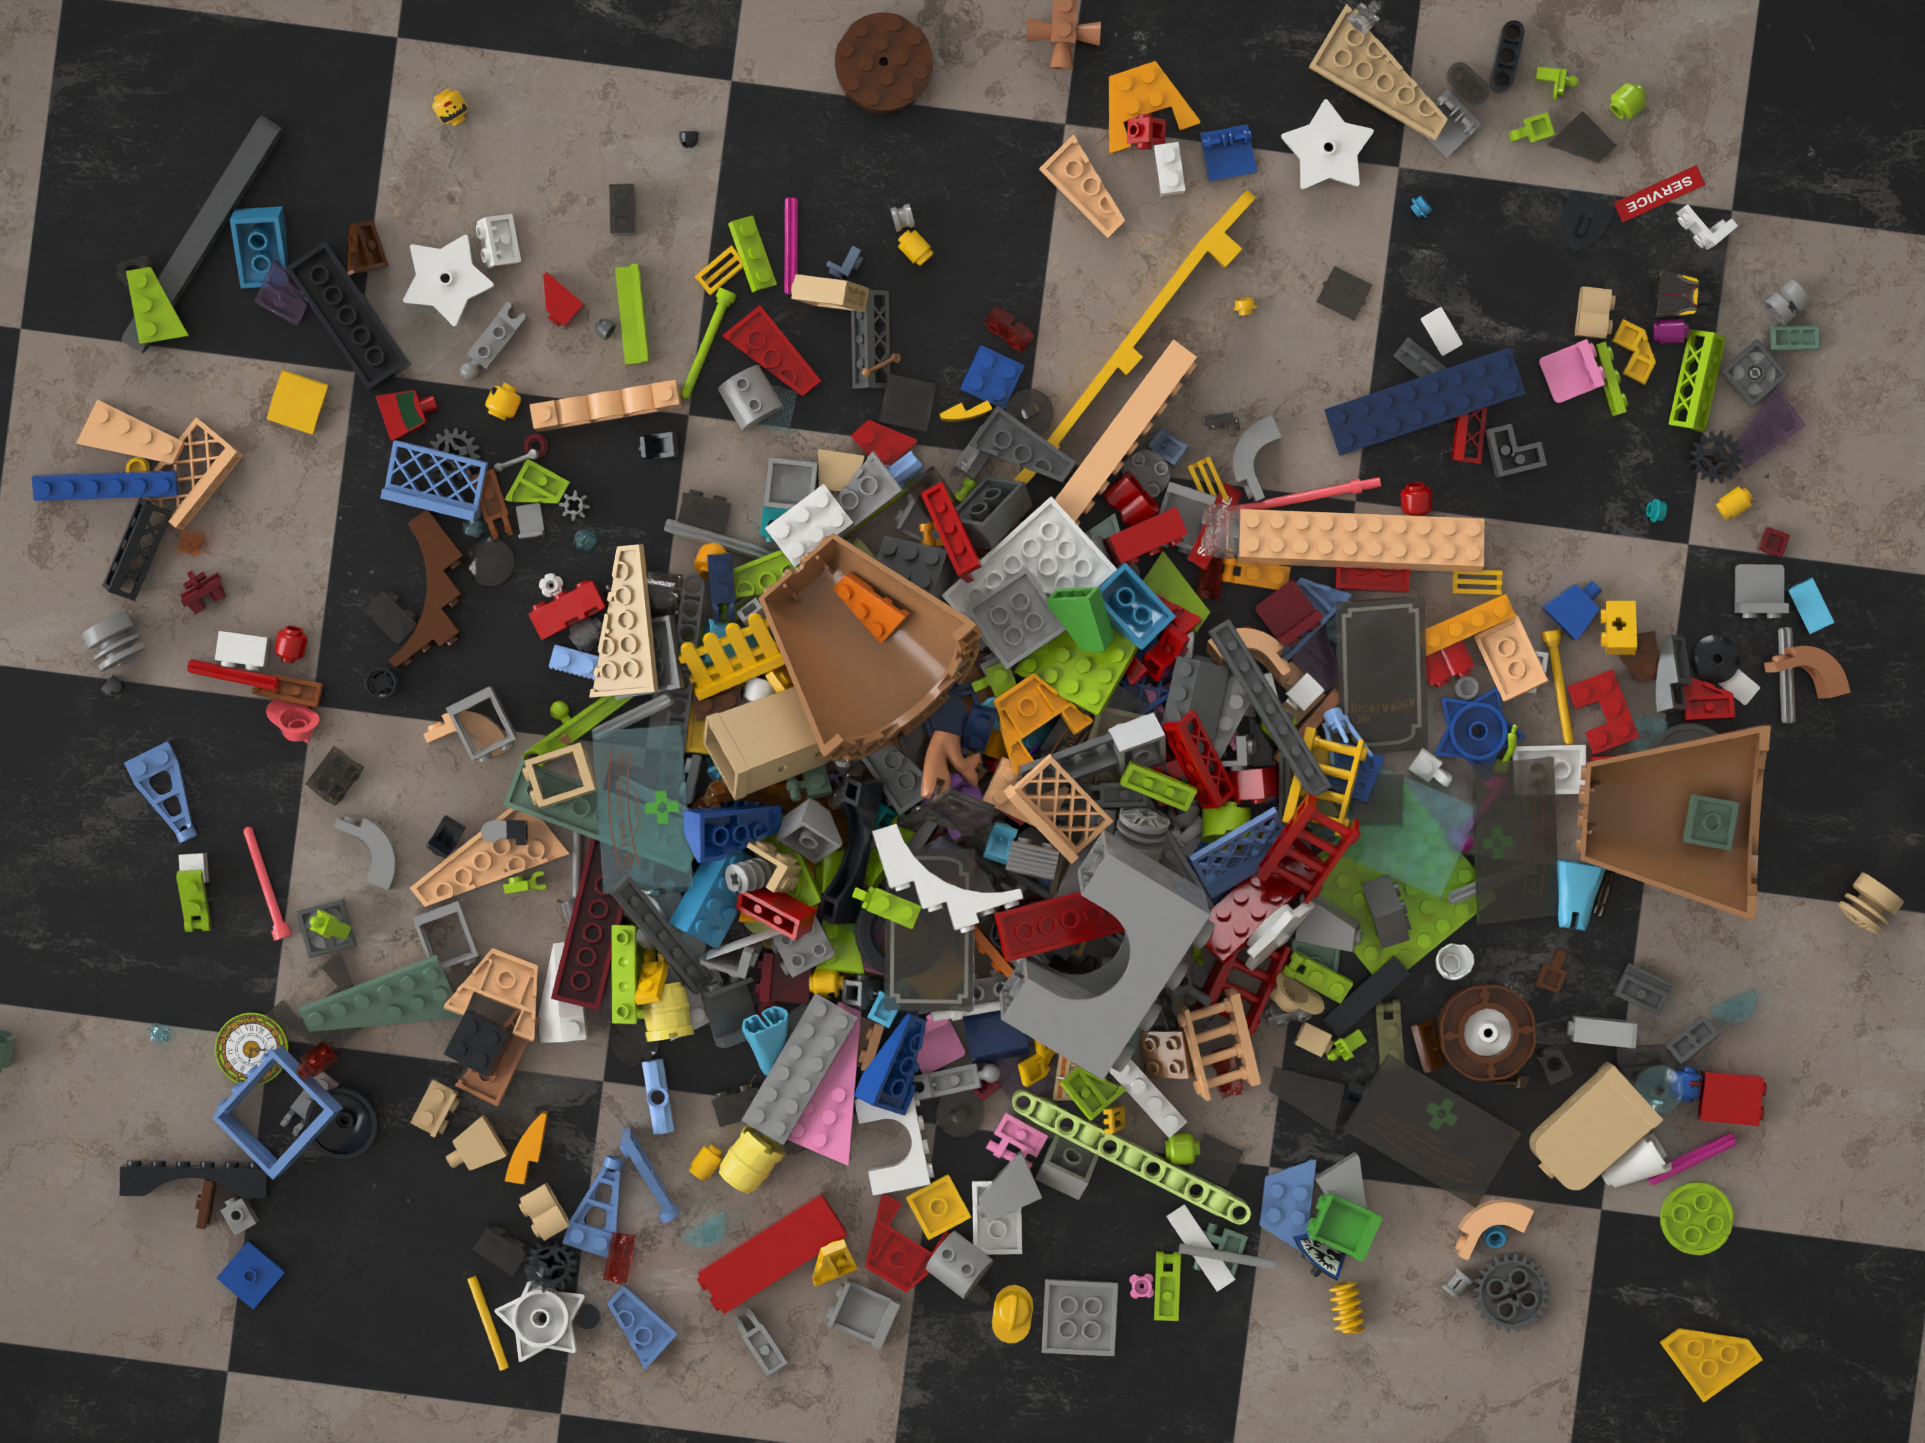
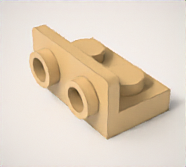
(435, 1107)

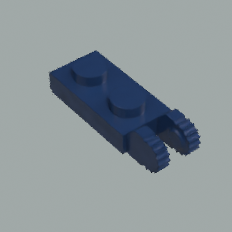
(721, 584)
(978, 729)

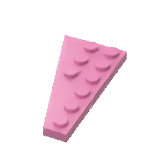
(829, 1115)

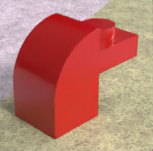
(1162, 657)

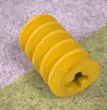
(1347, 1307)

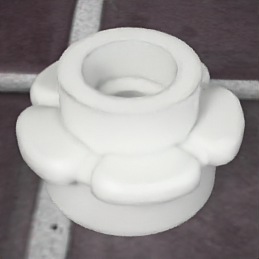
(544, 585)

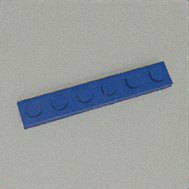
(105, 485)

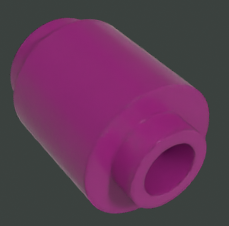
(1670, 331)

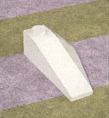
(559, 1019)

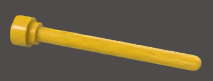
(1552, 639)

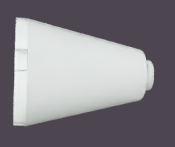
(1638, 1163)

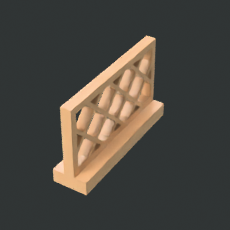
(208, 482)
(1043, 822)

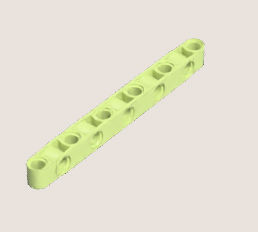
(1131, 1156)

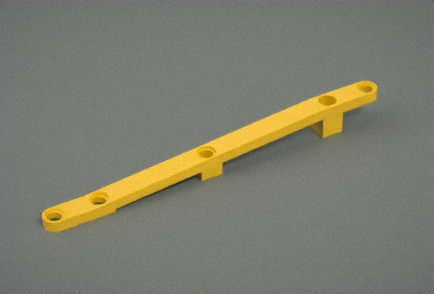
(1125, 358)

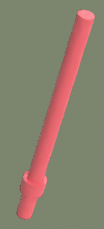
(1355, 486)

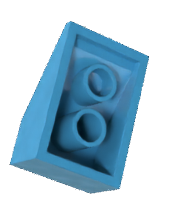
(258, 241)
(1134, 607)

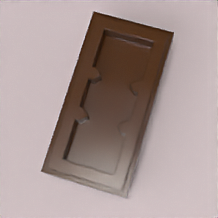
(1427, 1046)
(205, 1204)

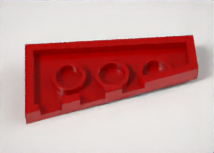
(769, 347)

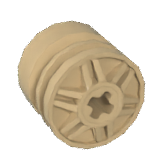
(1870, 904)

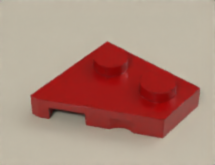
(884, 441)
(1707, 702)

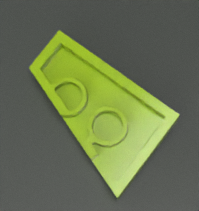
(152, 309)
(846, 953)

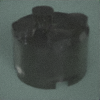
(664, 593)

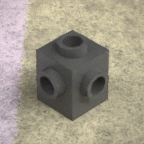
(860, 991)

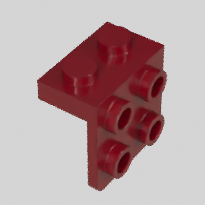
(1289, 614)
(778, 986)

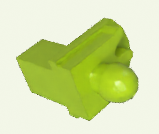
(1557, 76)
(328, 926)
(1346, 1045)

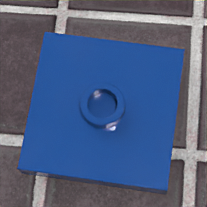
(251, 1274)

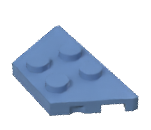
(1323, 599)
(1288, 1201)

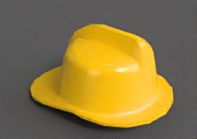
(1012, 1314)

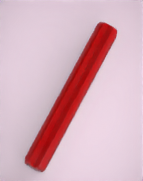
(233, 675)

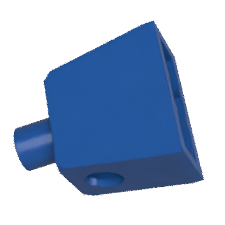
(1574, 608)

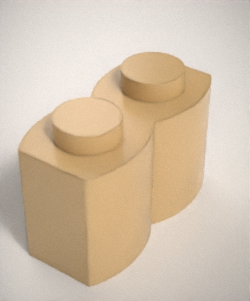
(1593, 312)
(544, 1211)

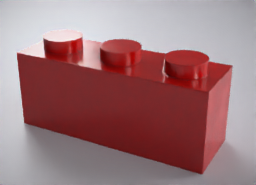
(777, 911)

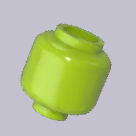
(1628, 101)
(1181, 1149)

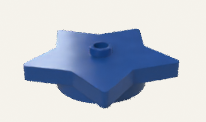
(1460, 719)

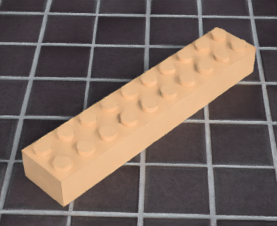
(1125, 429)
(1361, 541)

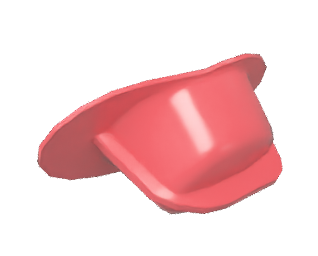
(294, 720)

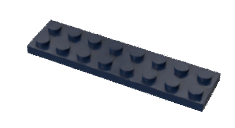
(1425, 401)

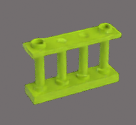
(626, 970)

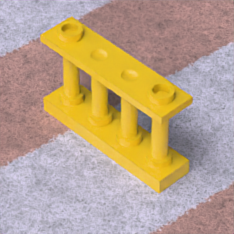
(1296, 791)

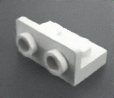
(498, 241)

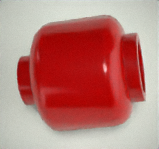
(1416, 499)
(291, 644)

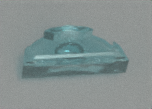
(1737, 1008)
(708, 1232)

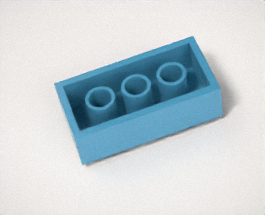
(709, 904)

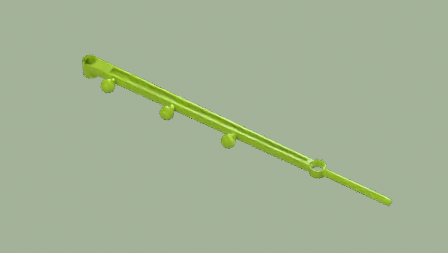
(606, 705)

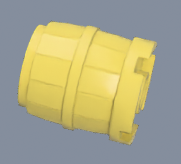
(669, 1016)
(750, 1160)

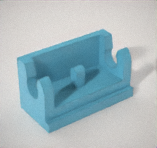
(1811, 605)

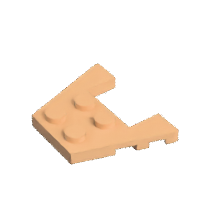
(506, 982)

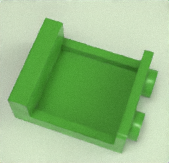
(1344, 1225)

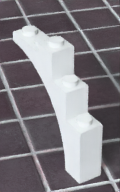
(962, 904)

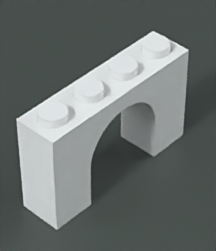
(913, 1169)

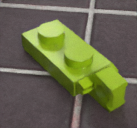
(888, 906)

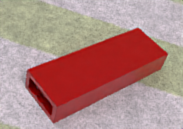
(771, 1253)

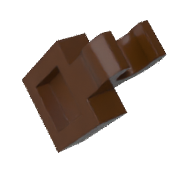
(1552, 975)

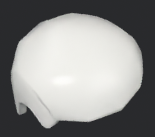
(1454, 961)

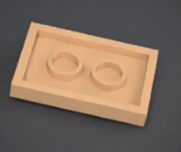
(1511, 658)
(1001, 780)

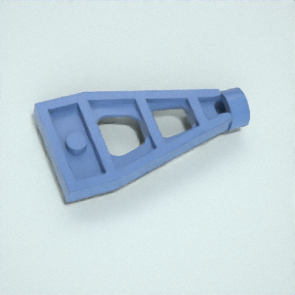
(152, 763)
(631, 1148)
(589, 1237)

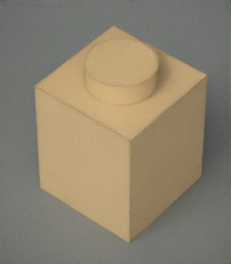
(1313, 1039)

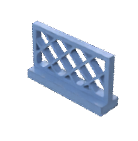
(428, 500)
(1244, 862)

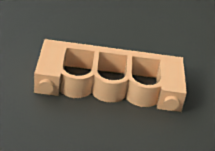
(606, 406)

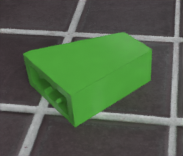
(1083, 617)

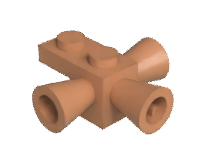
(1063, 32)

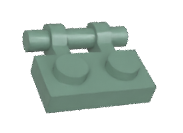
(814, 782)
(1229, 1241)

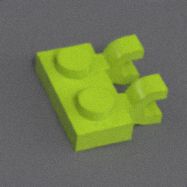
(996, 676)

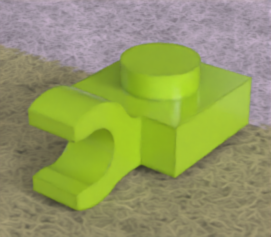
(1536, 129)
(517, 884)

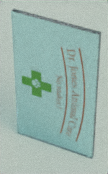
(642, 807)

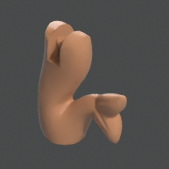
(936, 773)

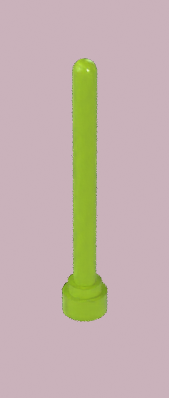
(724, 300)

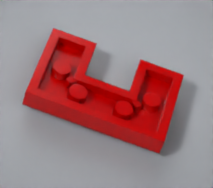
(1620, 724)

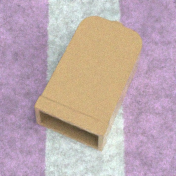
(762, 743)
(1592, 1129)

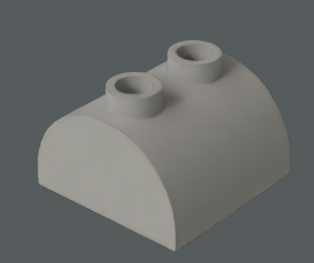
(750, 397)
(958, 1264)

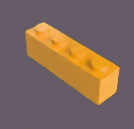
(1468, 623)

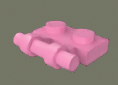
(1019, 1134)

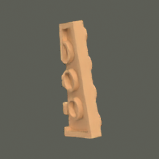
(1078, 181)
(119, 432)

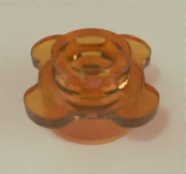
(196, 540)

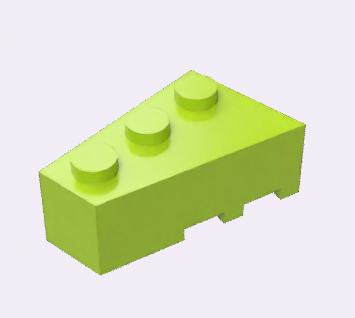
(1169, 583)

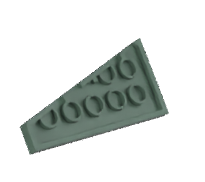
(398, 997)

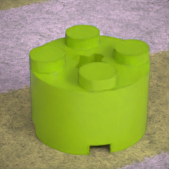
(1222, 821)

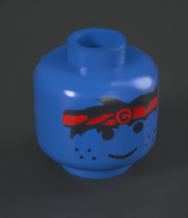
(1691, 1082)

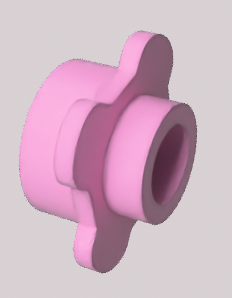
(1141, 1292)

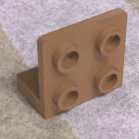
(868, 1041)
(1166, 1054)

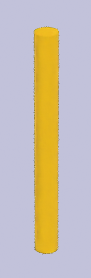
(488, 1323)

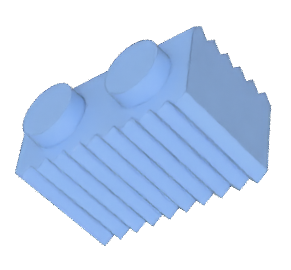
(573, 661)

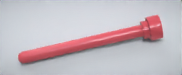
(280, 928)

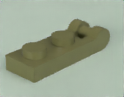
(1389, 1030)

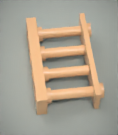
(1242, 1049)

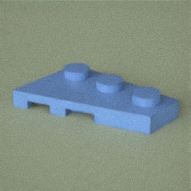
(641, 1324)

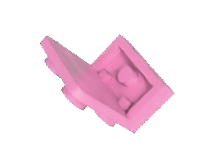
(1572, 371)
(939, 1045)

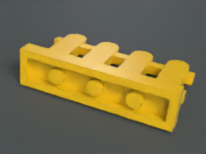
(734, 670)

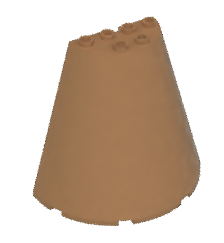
(845, 679)
(1640, 808)

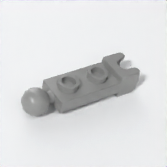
(492, 342)
(955, 1080)

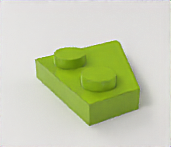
(537, 485)
(1090, 1092)

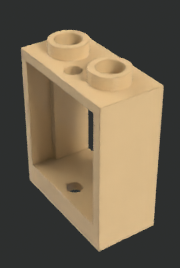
(829, 293)
(584, 768)

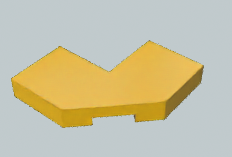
(1642, 359)
(1036, 1066)

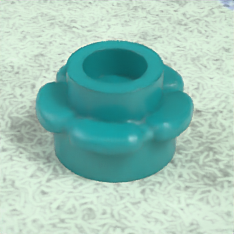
(1656, 510)

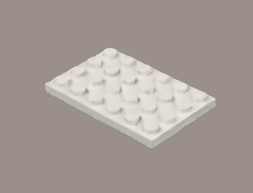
(1049, 547)

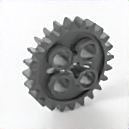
(1520, 1313)

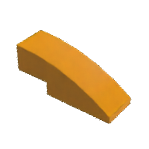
(527, 1150)

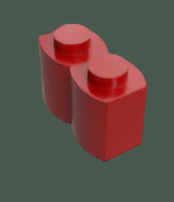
(1130, 500)
(1447, 663)

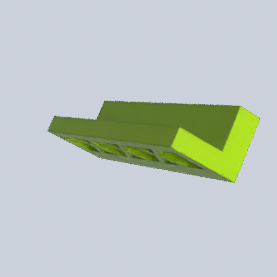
(632, 314)
(1702, 381)

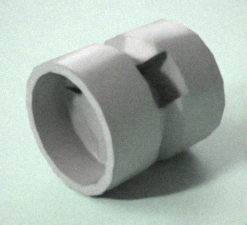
(1790, 300)

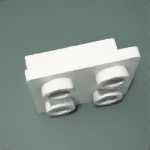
(1703, 236)

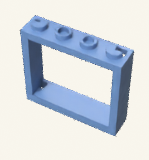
(248, 1141)

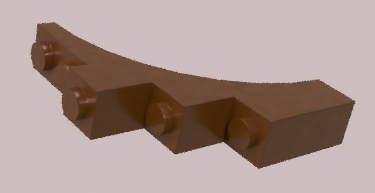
(435, 624)

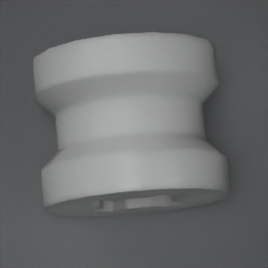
(902, 217)

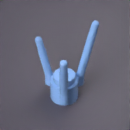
(1337, 723)

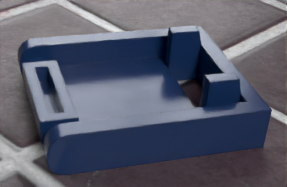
(952, 714)

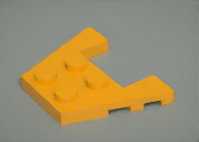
(1143, 92)
(1028, 708)

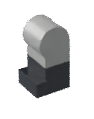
(506, 829)

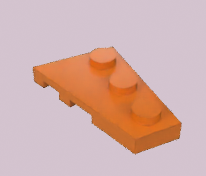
(871, 609)

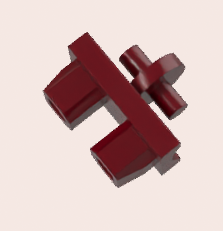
(211, 585)

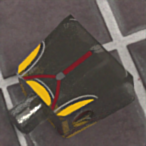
(1677, 295)

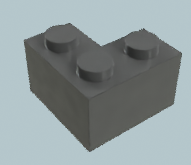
(1509, 458)
(1386, 911)

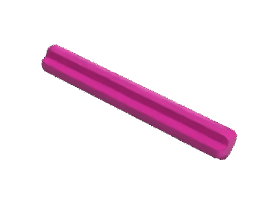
(791, 243)
(1696, 1156)

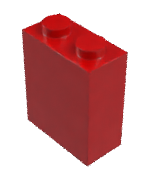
(1731, 1098)

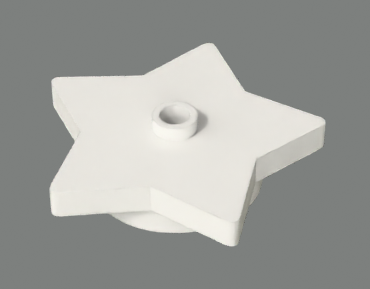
(1320, 165)
(464, 280)
(1275, 932)
(530, 1332)

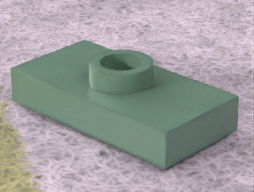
(1794, 337)

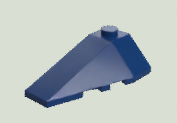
(723, 830)
(890, 1075)

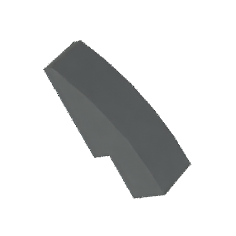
(1672, 676)

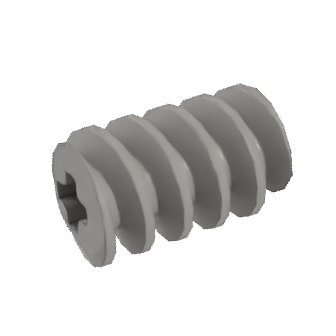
(749, 874)

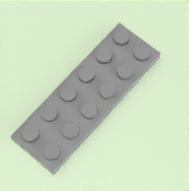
(799, 1069)

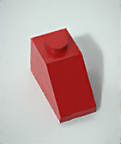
(560, 302)

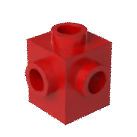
(1146, 131)

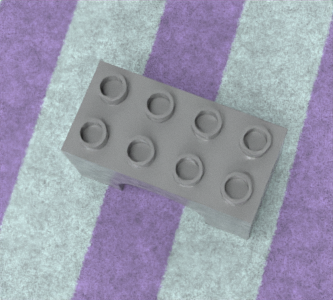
(1097, 1012)

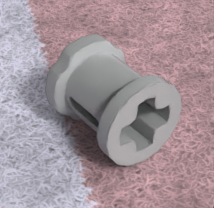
(1449, 1287)

